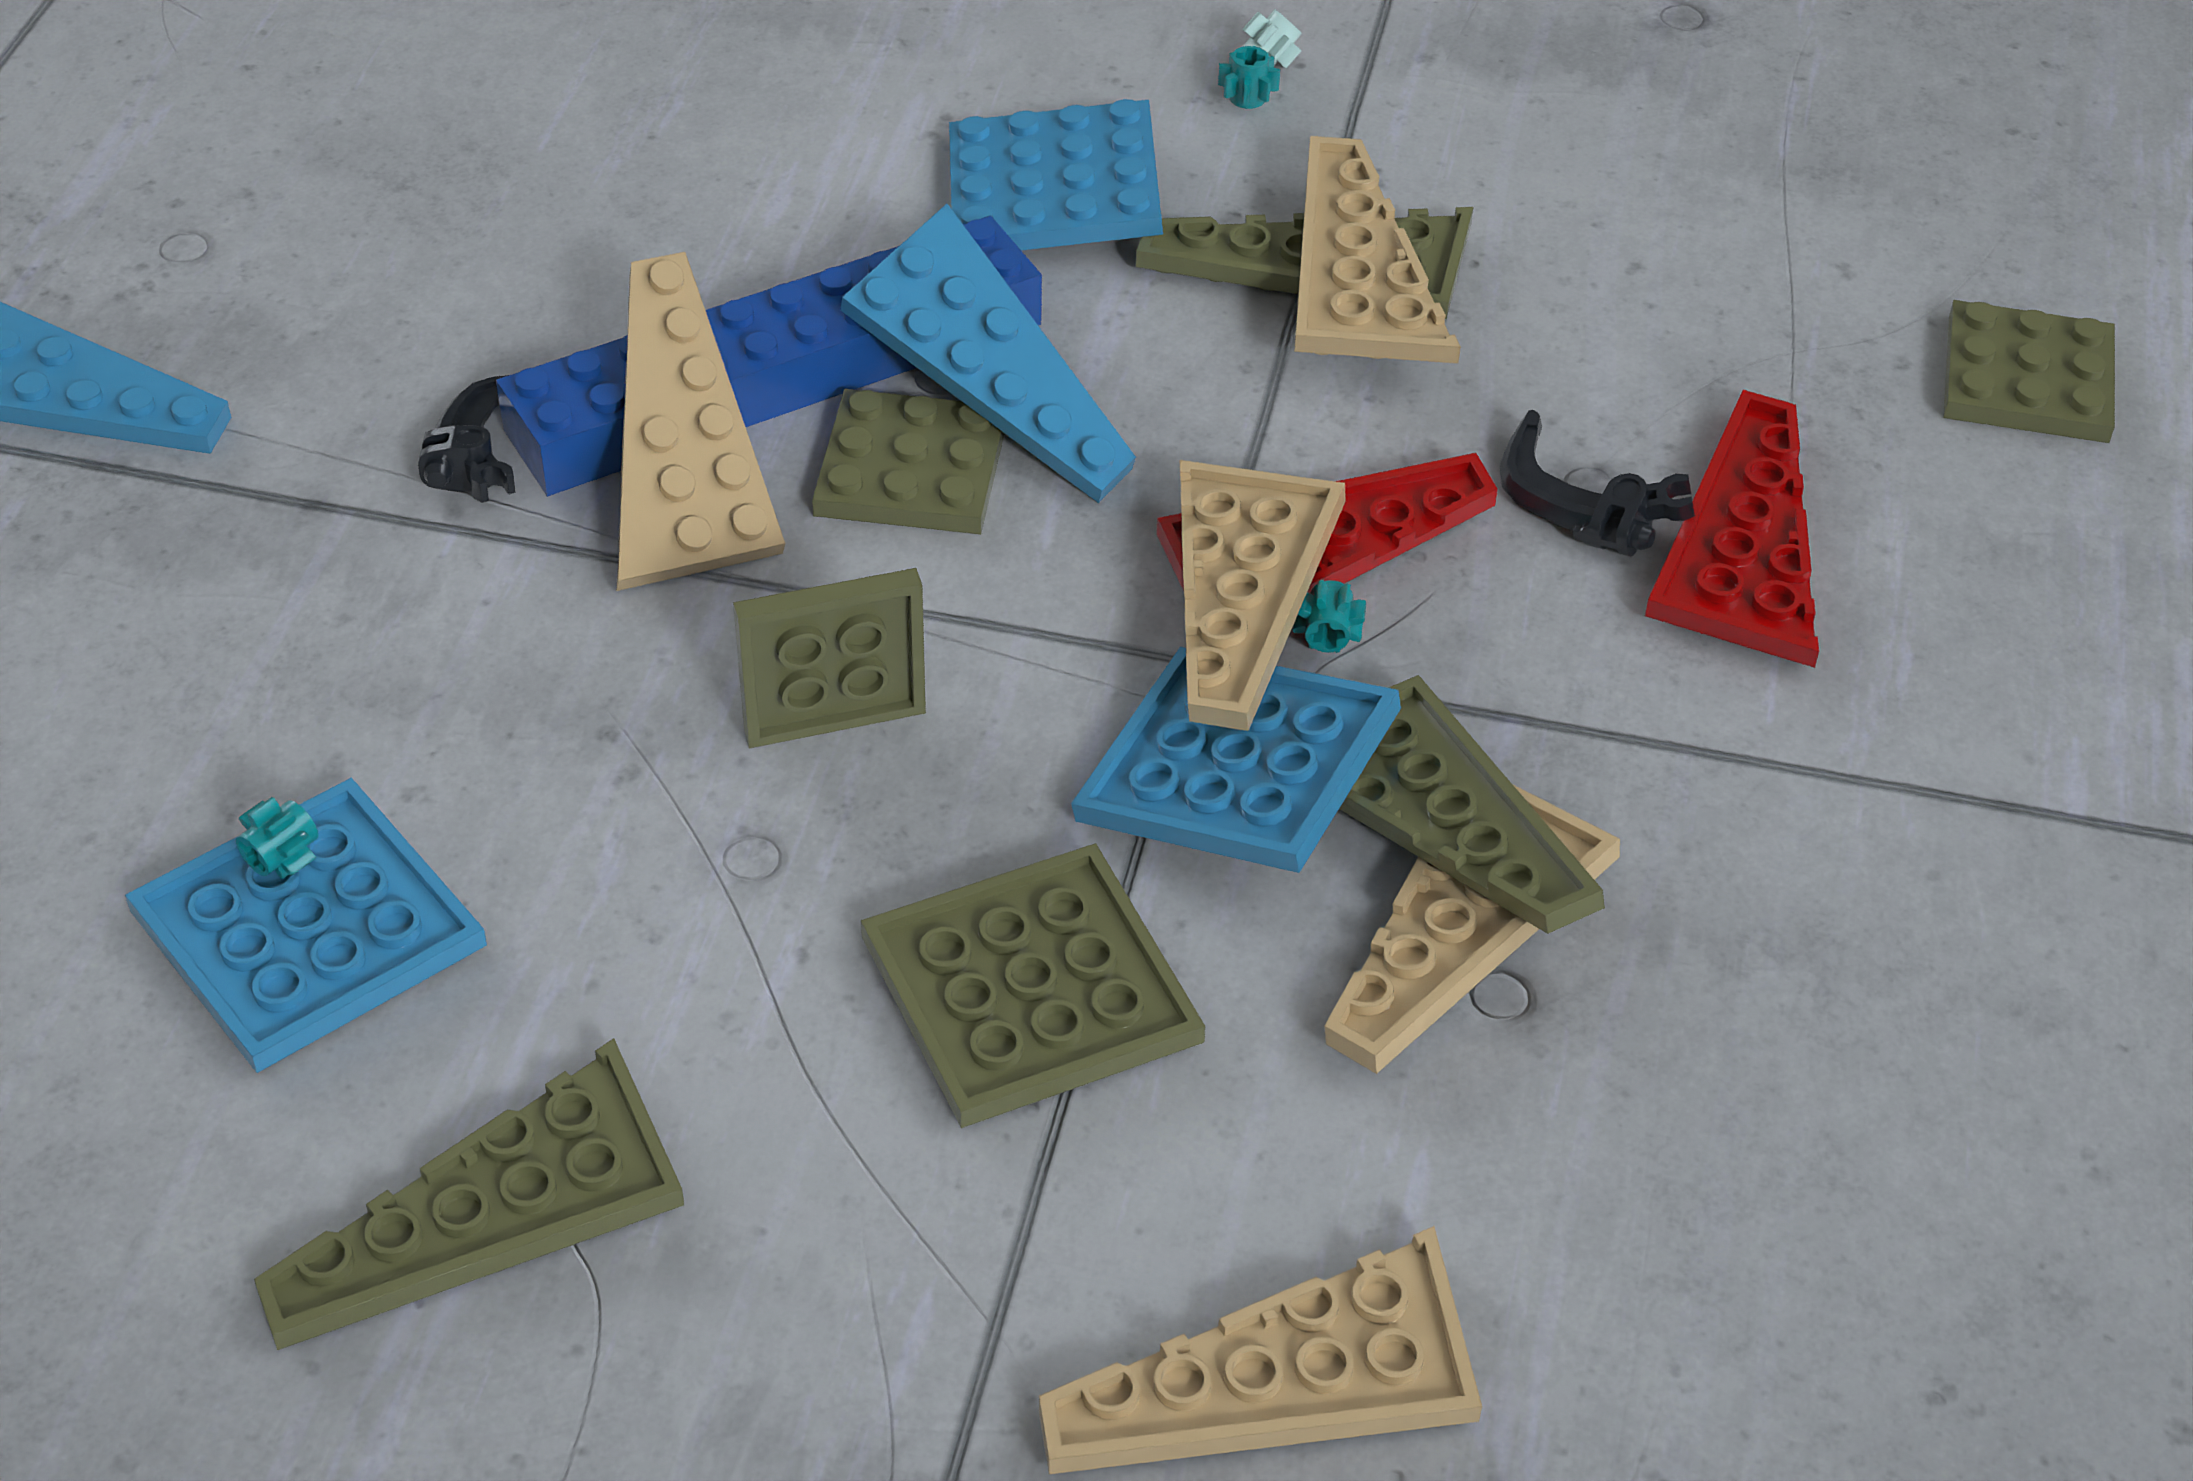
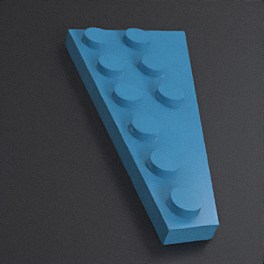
(969, 332)
(87, 389)

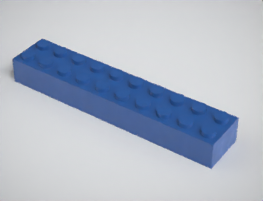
(777, 349)

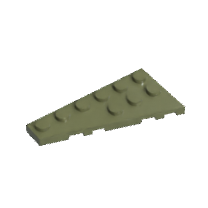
(1270, 252)
(1460, 813)
(498, 1198)

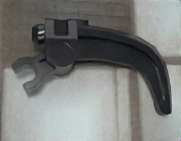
(459, 449)
(1615, 519)

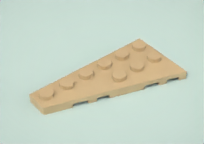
(1359, 270)
(687, 460)
(1245, 573)
(1441, 948)
(1297, 1368)

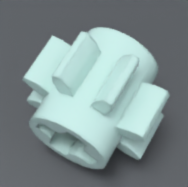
(1275, 36)

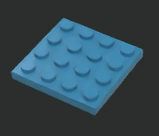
(1059, 174)
(1235, 790)
(309, 949)

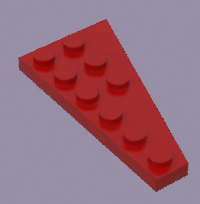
(1383, 515)
(1745, 554)

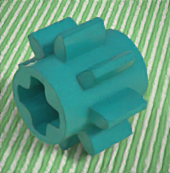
(1249, 77)
(1330, 617)
(277, 838)

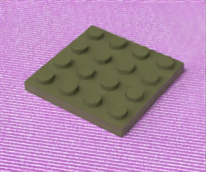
(1031, 984)

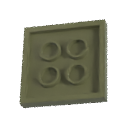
(2030, 371)
(908, 463)
(831, 657)

